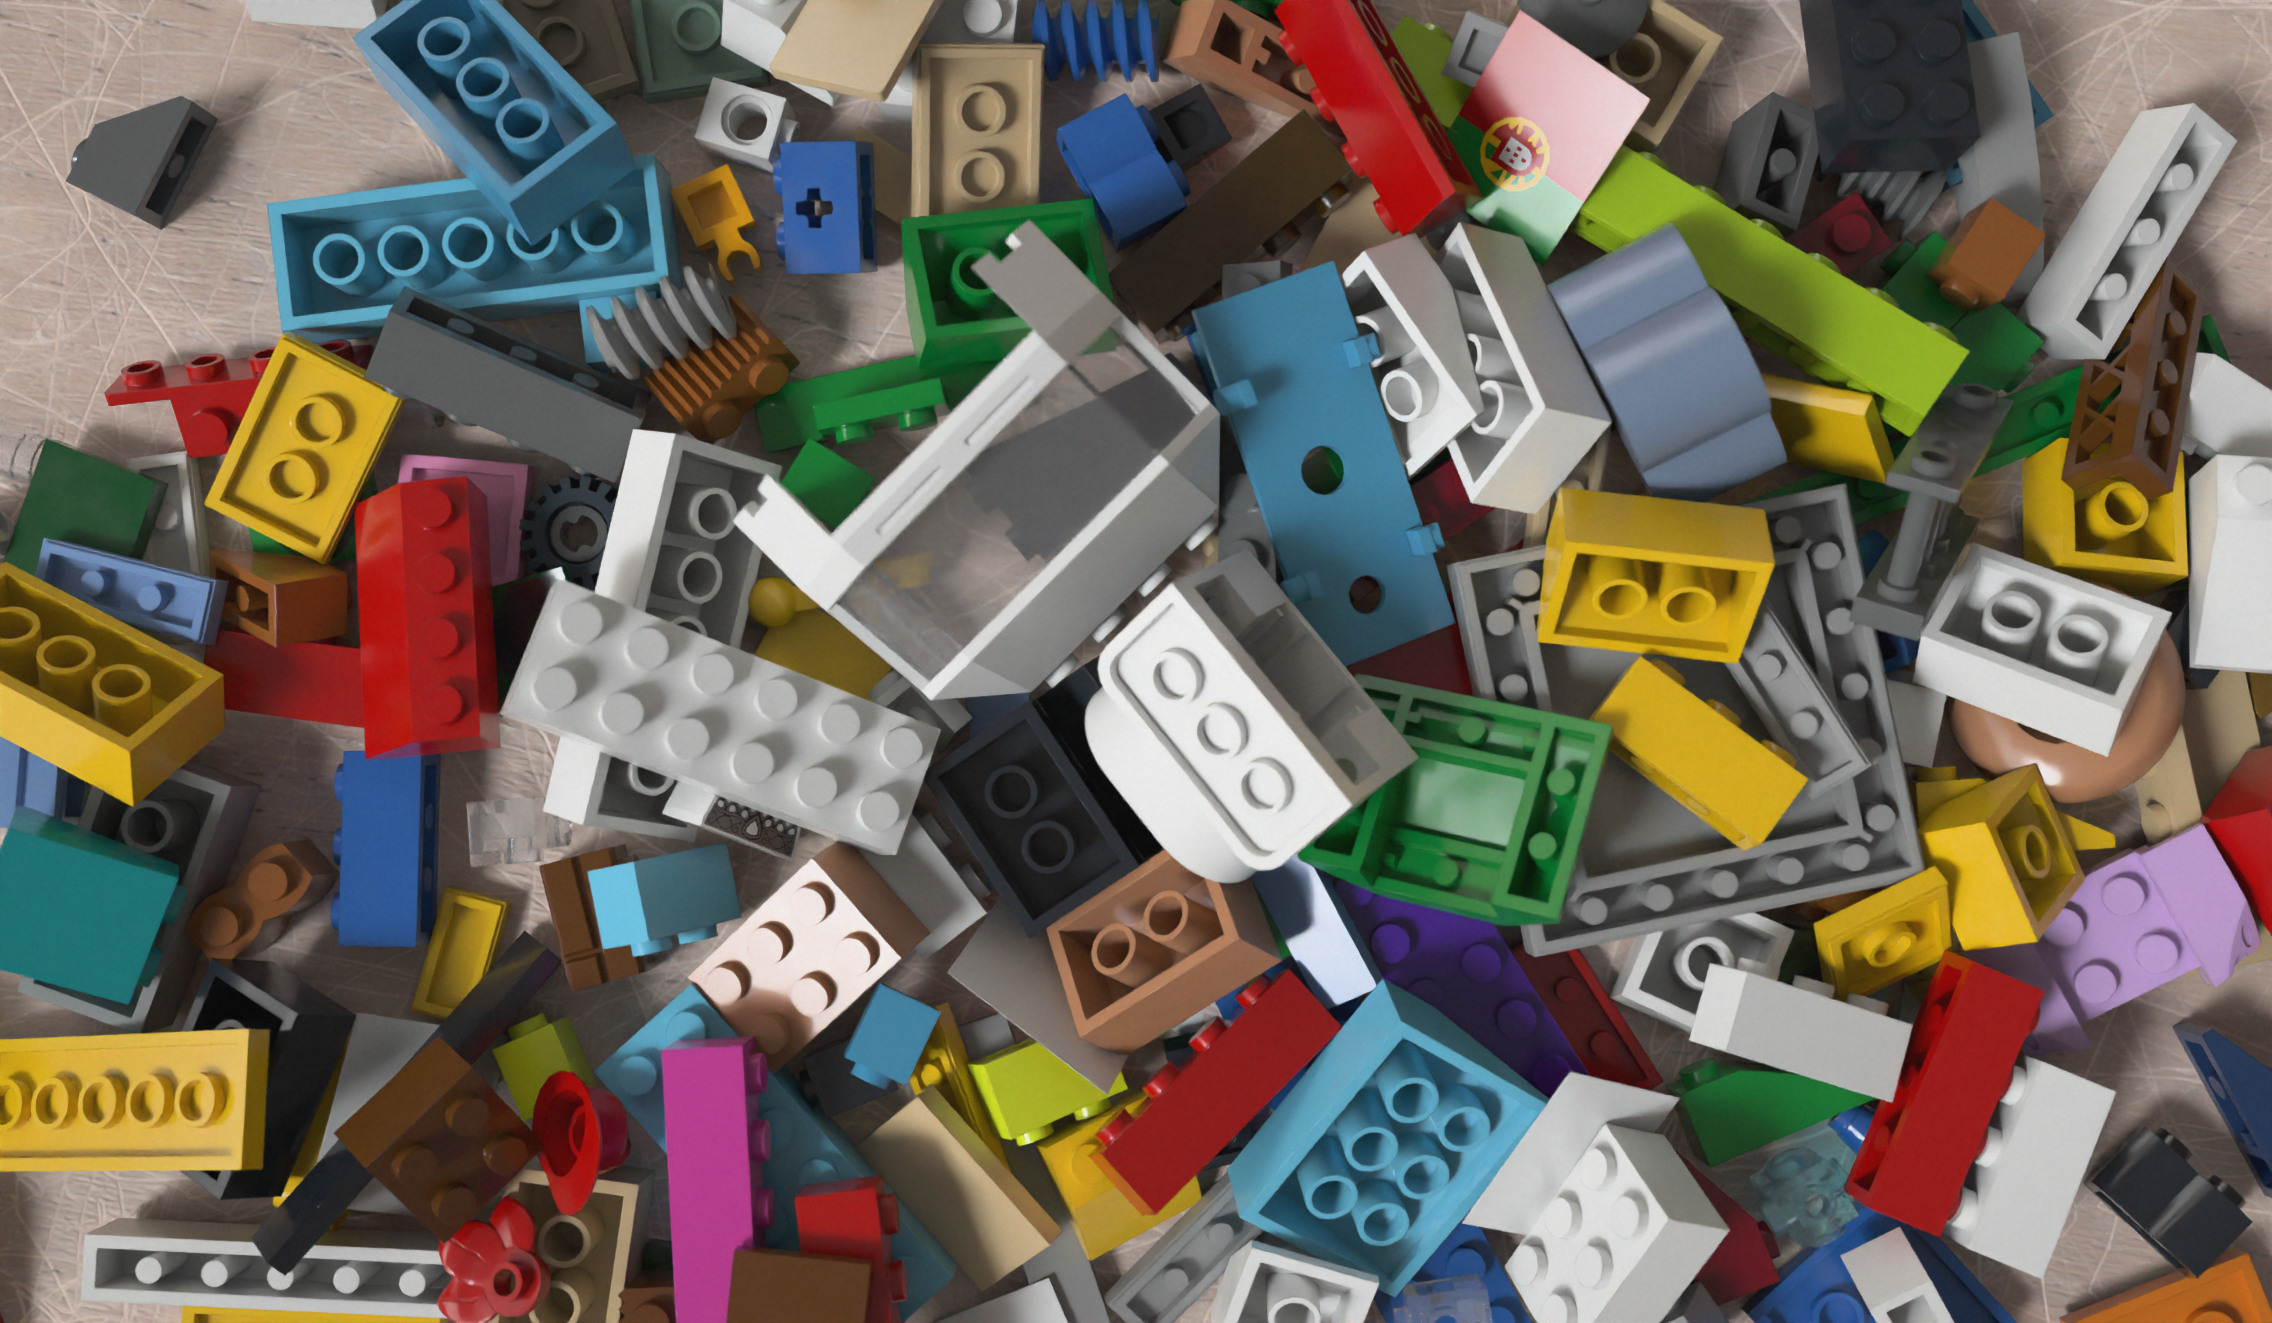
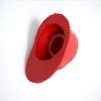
(582, 1135)

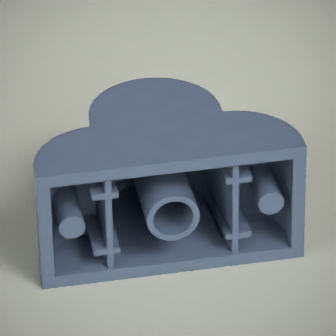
(1670, 368)

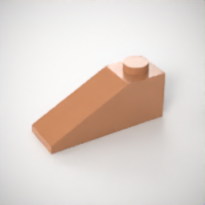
(1240, 57)

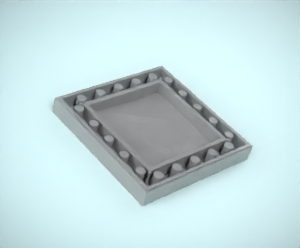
(1646, 855)

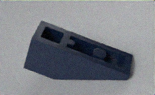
(2240, 1092)

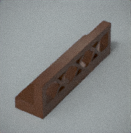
(2153, 397)

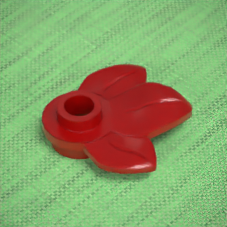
(482, 1264)

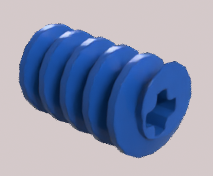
(1097, 40)

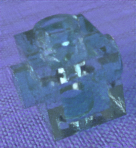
(1788, 1183)

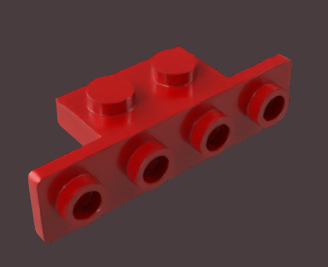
(209, 391)

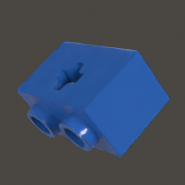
(832, 173)

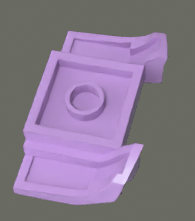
(2128, 932)

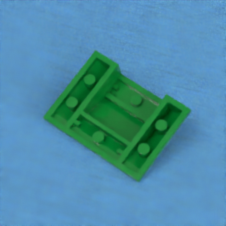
(1483, 814)

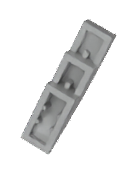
(2006, 155)

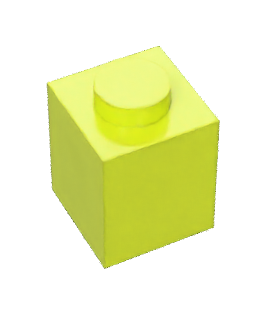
(536, 1054)

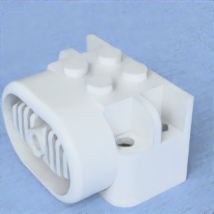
(1235, 724)

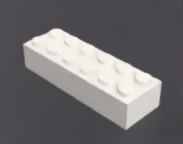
(683, 562)
(720, 719)

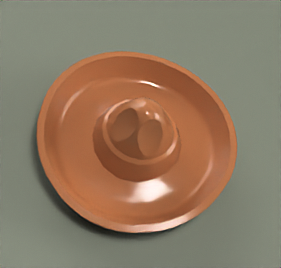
(2067, 770)

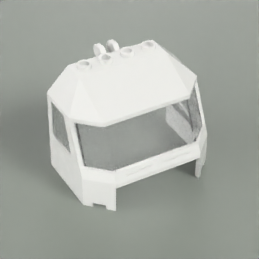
(1023, 505)

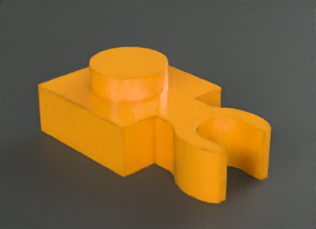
(718, 217)

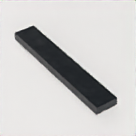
(469, 1032)

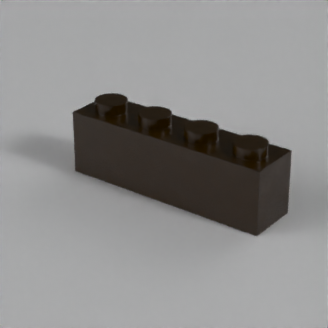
(1233, 222)

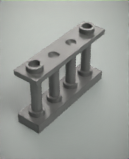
(1934, 529)

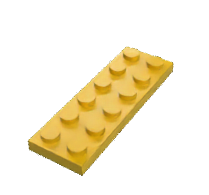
(134, 1101)

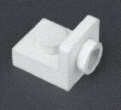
(946, 714)

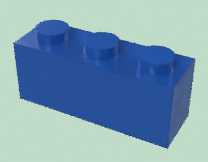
(387, 850)

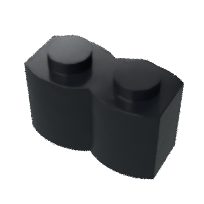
(2168, 1201)

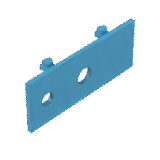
(1302, 380)

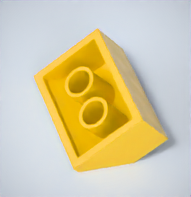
(1653, 575)

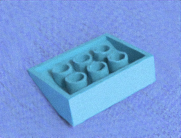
(1384, 1140)

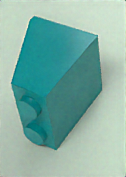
(82, 907)

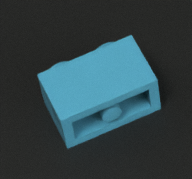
(665, 897)

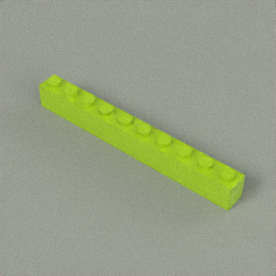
(1772, 290)

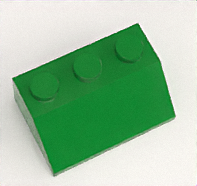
(952, 308)

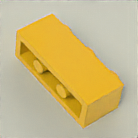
(1698, 753)

